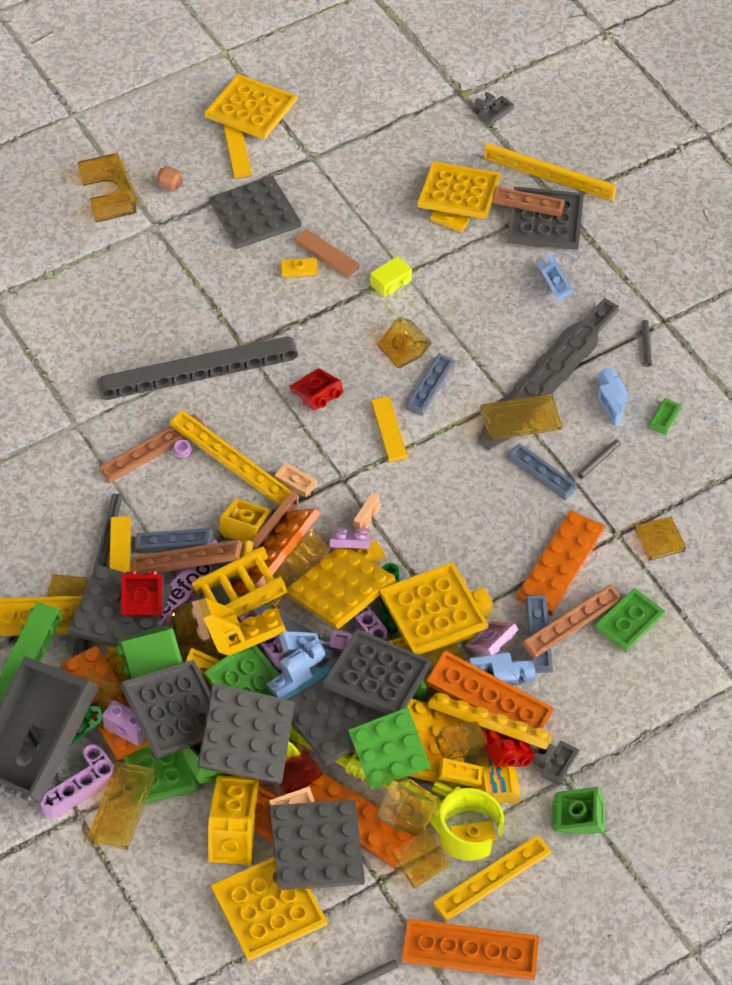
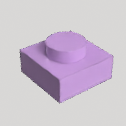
(339, 641)

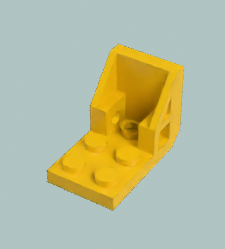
(234, 636)
(232, 820)

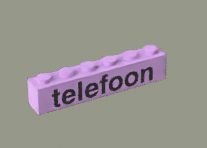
(183, 590)

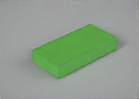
(665, 416)

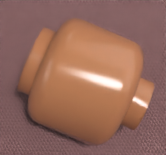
(169, 178)

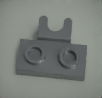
(491, 109)
(555, 761)

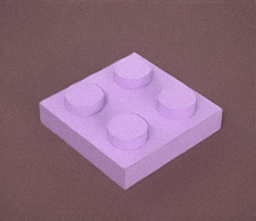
(350, 539)
(491, 639)

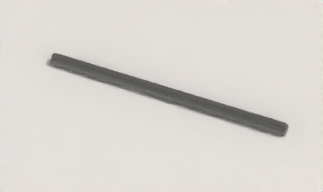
(102, 555)

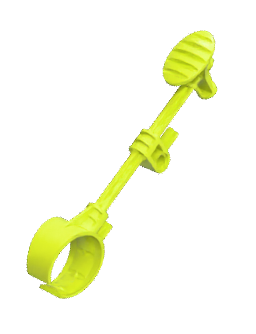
(455, 801)

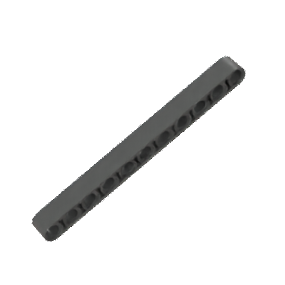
(197, 368)

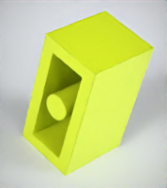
(391, 276)

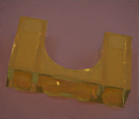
(109, 169)

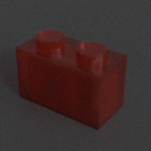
(299, 772)

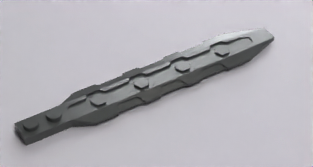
(559, 361)

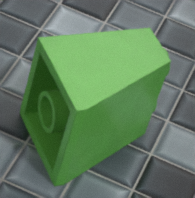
(148, 651)

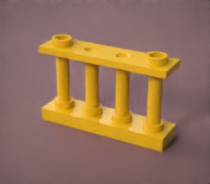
(256, 596)

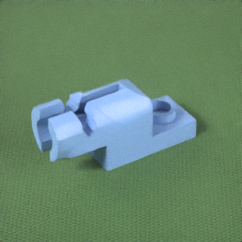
(555, 277)
(612, 394)
(293, 640)
(502, 667)
(296, 669)

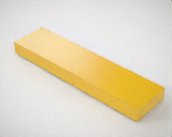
(237, 152)
(389, 429)

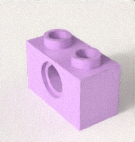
(123, 723)

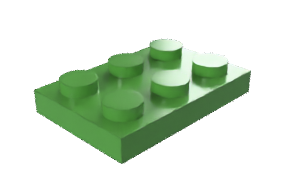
(629, 620)

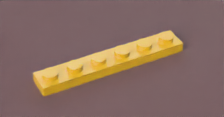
(498, 723)
(491, 878)

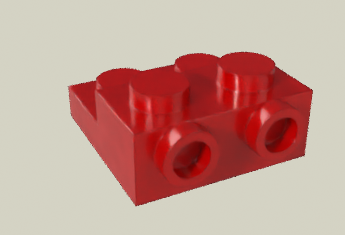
(317, 389)
(141, 594)
(507, 750)

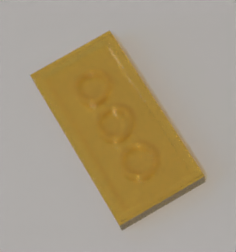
(521, 417)
(122, 805)

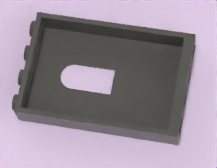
(49, 701)

